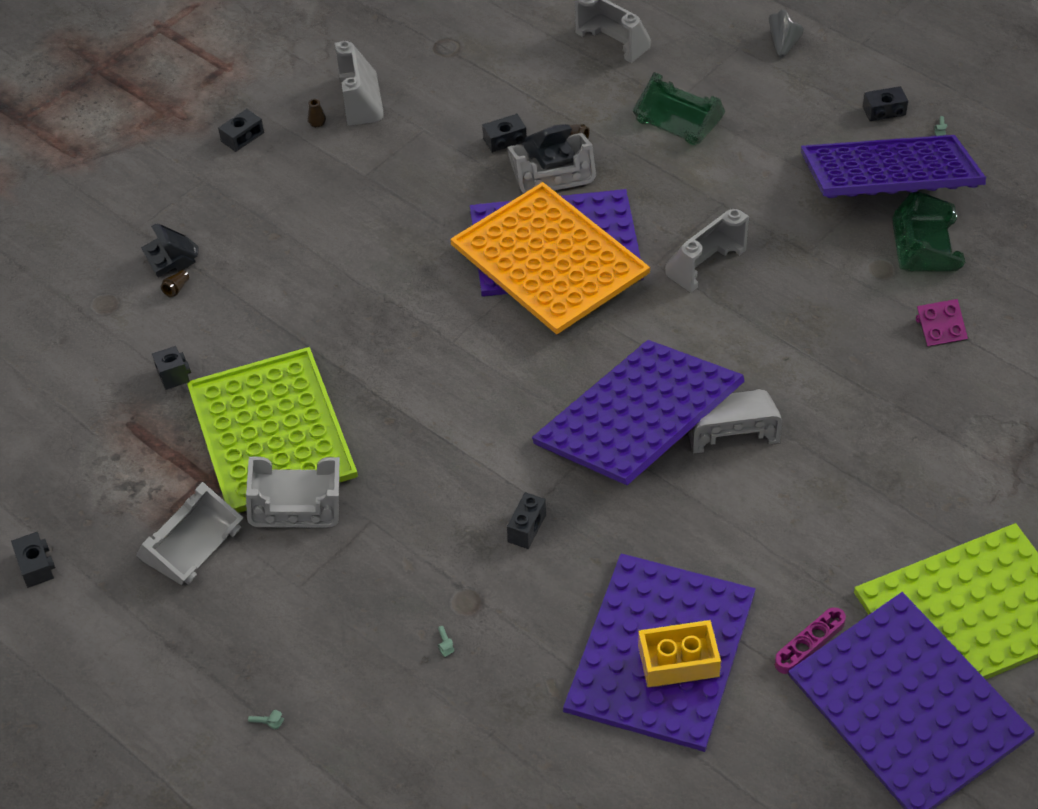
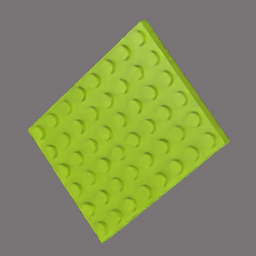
(269, 412)
(975, 596)

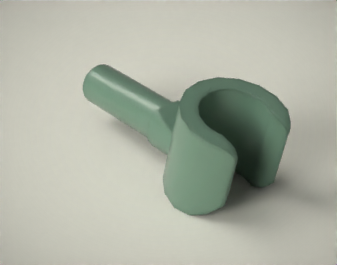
(940, 129)
(446, 646)
(273, 721)

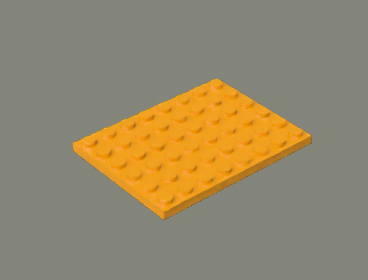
(550, 257)

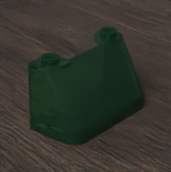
(678, 110)
(923, 234)

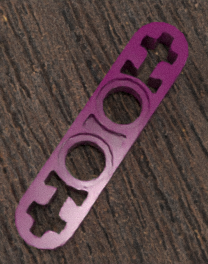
(806, 637)

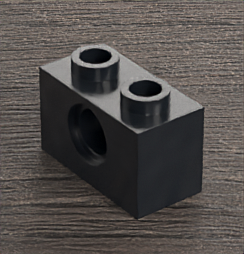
(885, 103)
(241, 130)
(504, 132)
(171, 367)
(526, 520)
(32, 559)

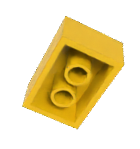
(679, 653)

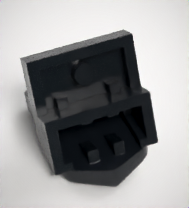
(550, 146)
(170, 250)

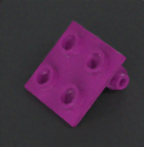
(941, 322)

